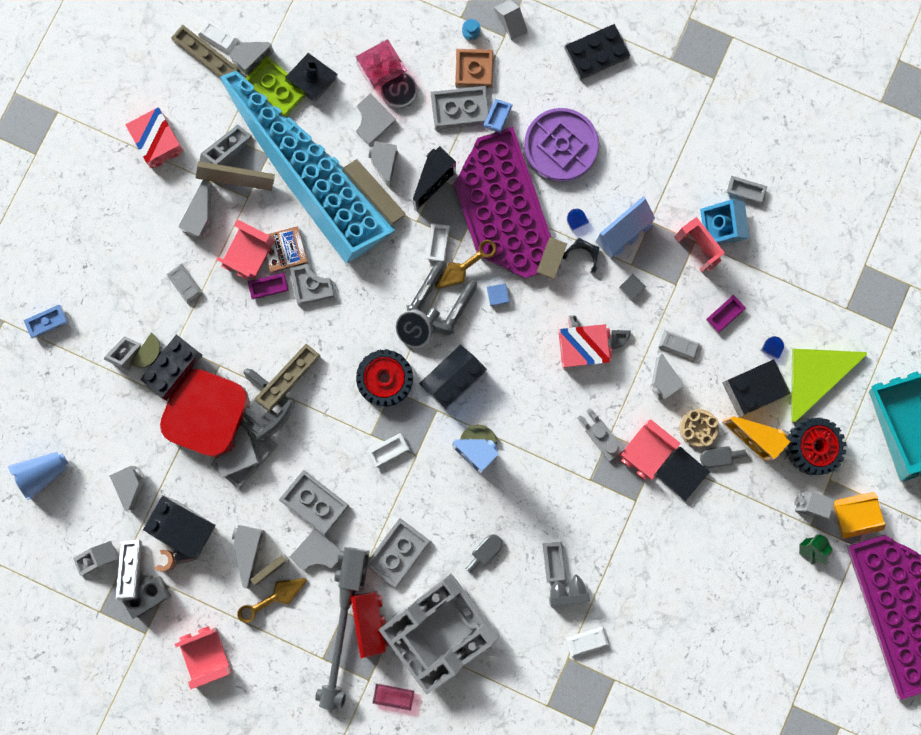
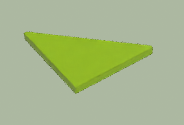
(816, 373)

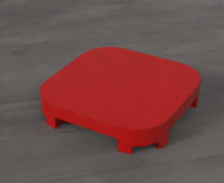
(205, 413)

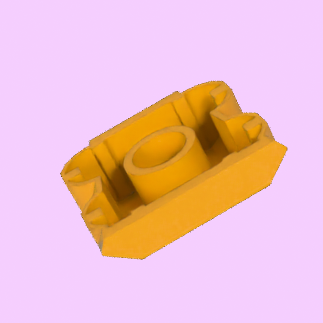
(859, 515)

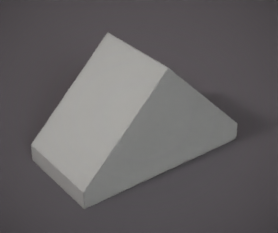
(511, 18)
(123, 353)

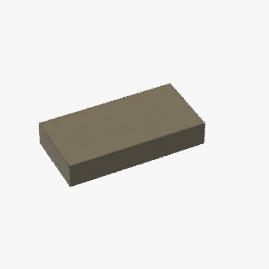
(551, 258)
(271, 568)

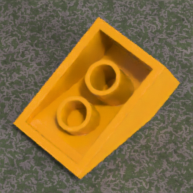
(762, 439)

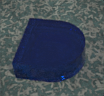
(576, 218)
(773, 346)

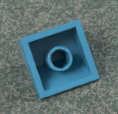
(726, 221)

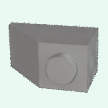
(250, 54)
(383, 160)
(664, 379)
(128, 486)
(95, 558)

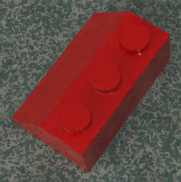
(368, 622)

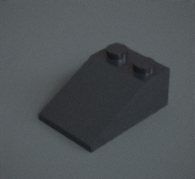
(436, 172)
(756, 388)
(179, 527)

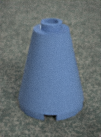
(37, 473)

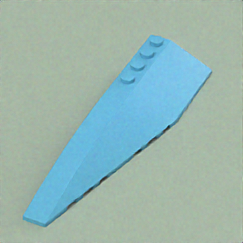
(310, 173)

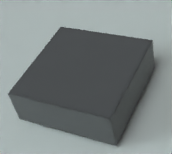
(632, 287)

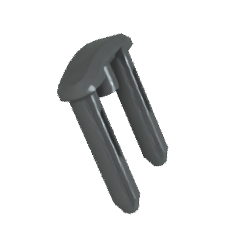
(464, 298)
(275, 420)

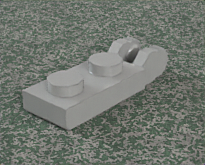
(601, 436)

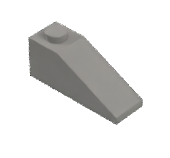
(226, 147)
(198, 215)
(246, 547)

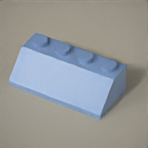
(476, 452)

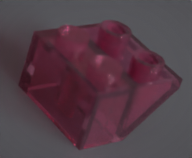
(380, 64)

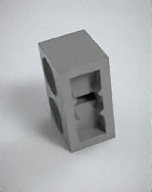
(814, 505)

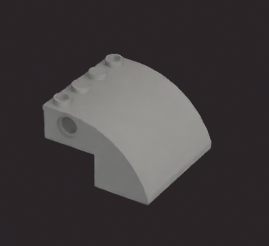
(439, 633)

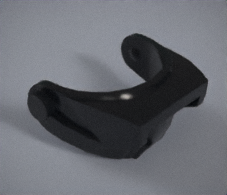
(592, 249)

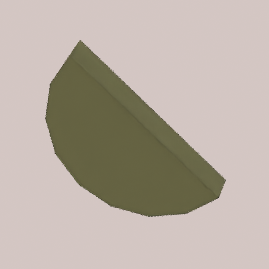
(148, 352)
(479, 432)

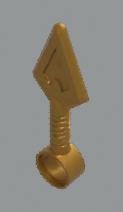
(456, 272)
(283, 592)

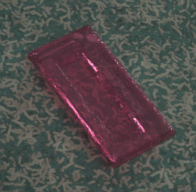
(393, 696)

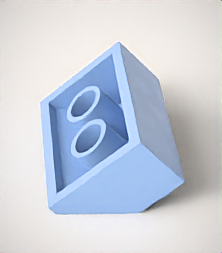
(626, 228)

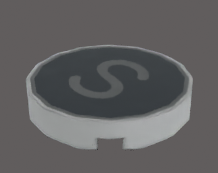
(399, 91)
(414, 328)

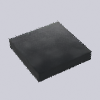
(682, 473)

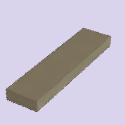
(203, 52)
(234, 176)
(373, 192)
(287, 377)

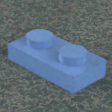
(46, 321)

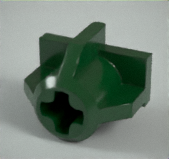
(816, 548)

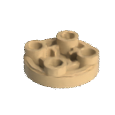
(699, 428)

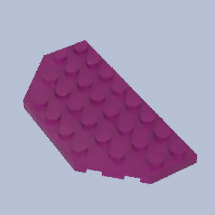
(503, 204)
(892, 593)

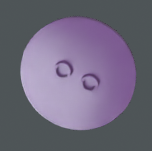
(561, 144)

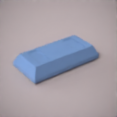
(497, 116)

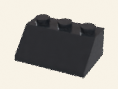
(453, 377)

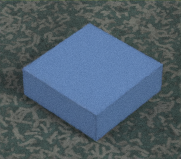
(497, 294)

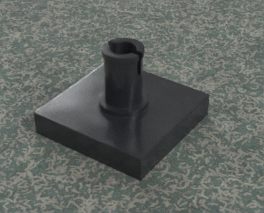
(311, 77)

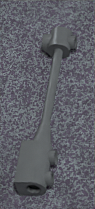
(350, 579)

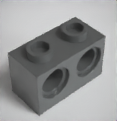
(148, 600)

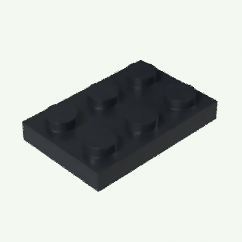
(597, 51)
(171, 367)

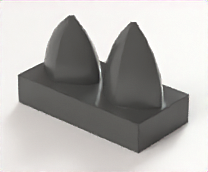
(576, 594)

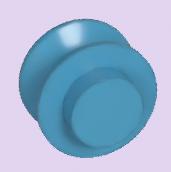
(471, 29)

